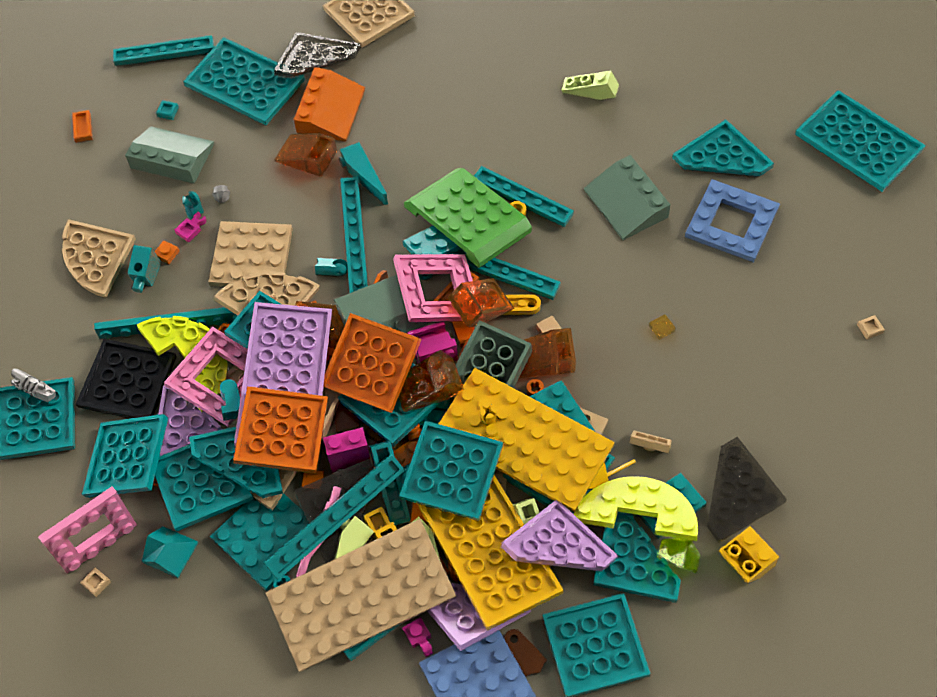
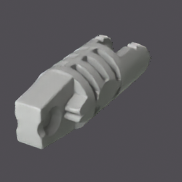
(32, 385)

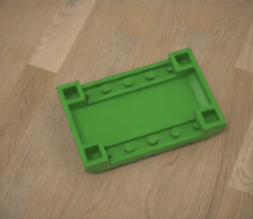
(470, 215)

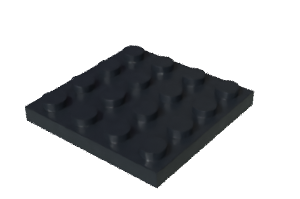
(125, 380)

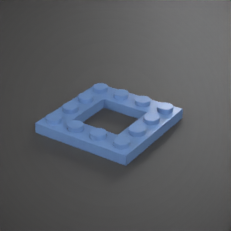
(747, 247)

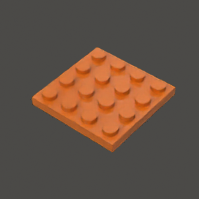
(371, 362)
(281, 430)

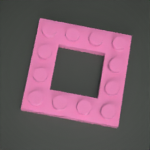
(407, 271)
(183, 380)
(72, 557)

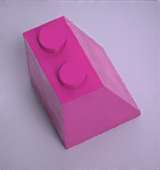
(346, 449)

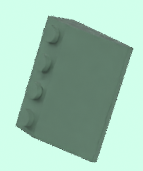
(169, 154)
(628, 198)
(379, 303)
(495, 354)

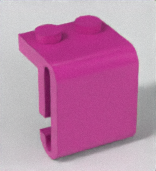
(433, 339)

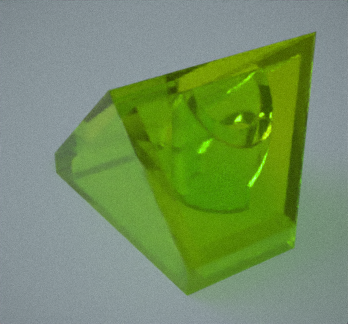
(680, 553)

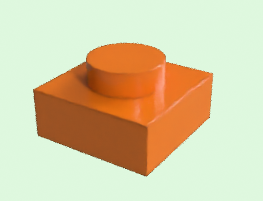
(167, 252)

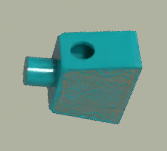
(143, 267)

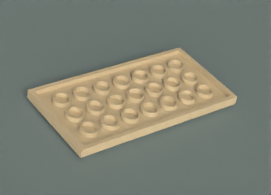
(360, 595)

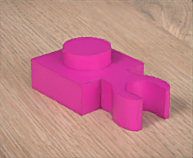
(190, 228)

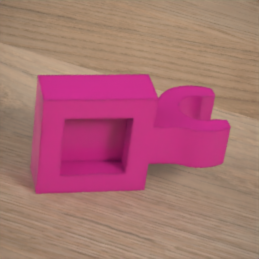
(418, 635)

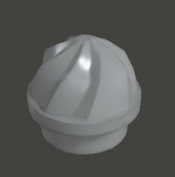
(221, 193)

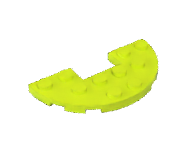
(184, 335)
(640, 497)

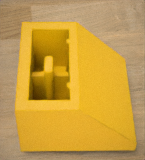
(749, 555)

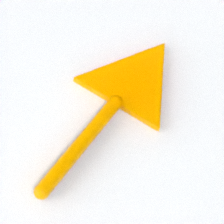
(602, 475)

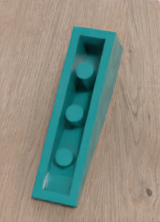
(359, 166)
(395, 506)

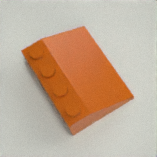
(328, 105)

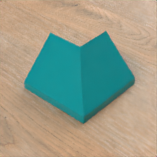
(168, 551)

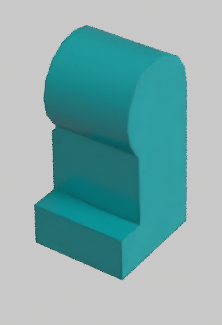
(230, 394)

